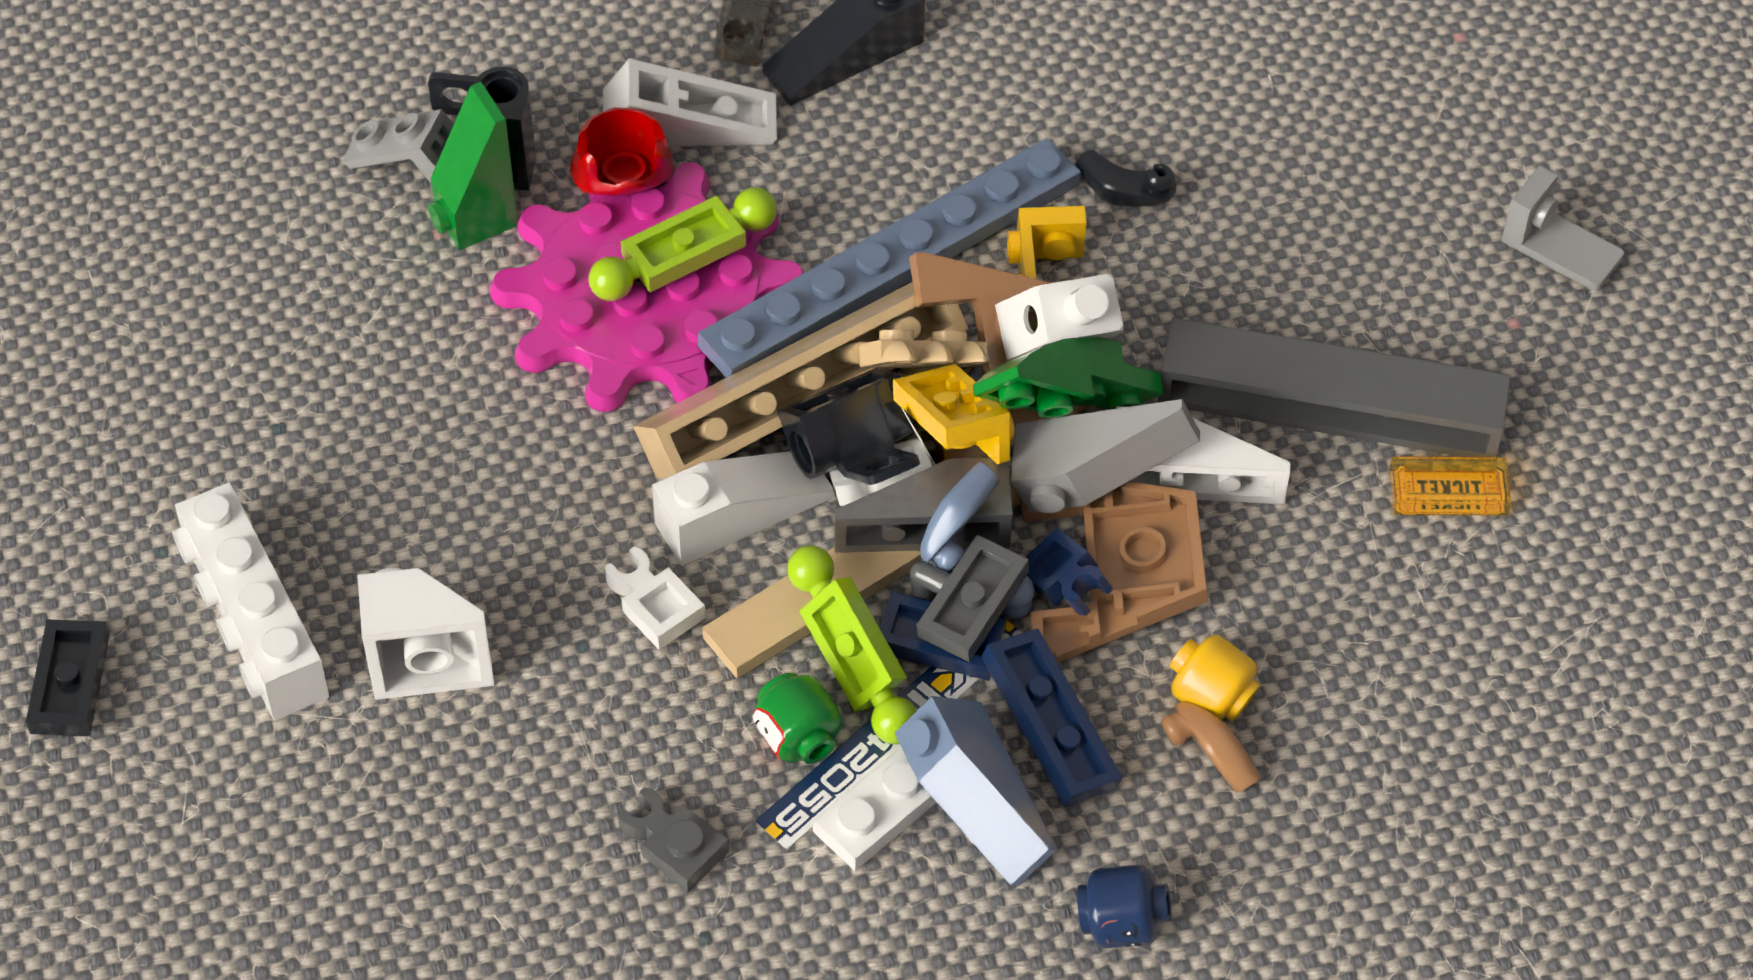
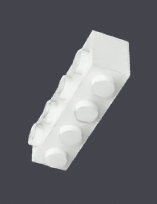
(251, 600)

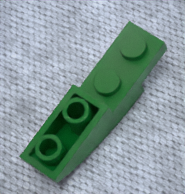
(1069, 375)

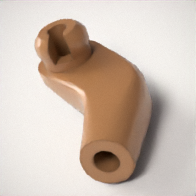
(1215, 740)

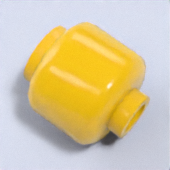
(1215, 676)

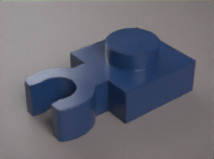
(1066, 571)

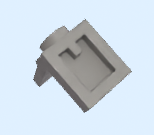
(401, 138)
(1554, 240)

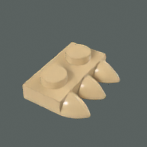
(900, 350)

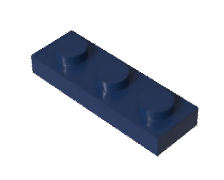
(1051, 717)

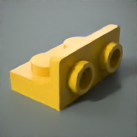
(948, 410)

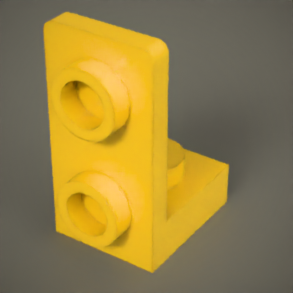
(1046, 234)

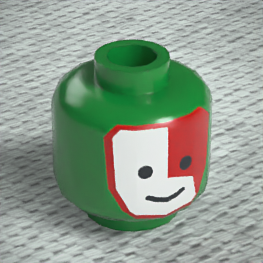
(797, 718)

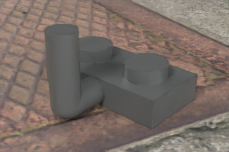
(969, 597)

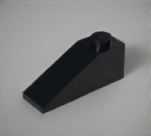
(844, 43)

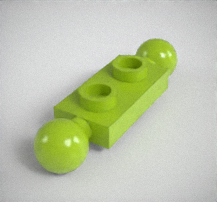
(682, 244)
(850, 641)

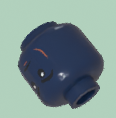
(1123, 906)

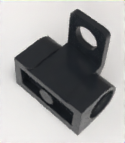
(511, 95)
(851, 430)

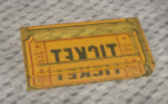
(1450, 486)

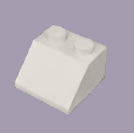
(421, 635)

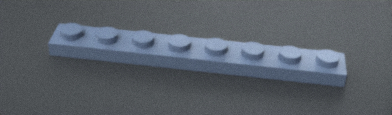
(882, 260)

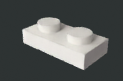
(873, 811)

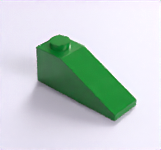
(474, 175)

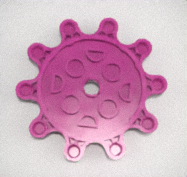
(645, 331)

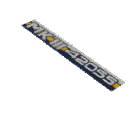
(853, 760)

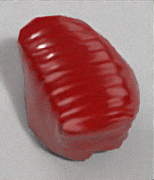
(621, 153)

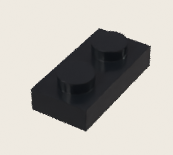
(68, 678)

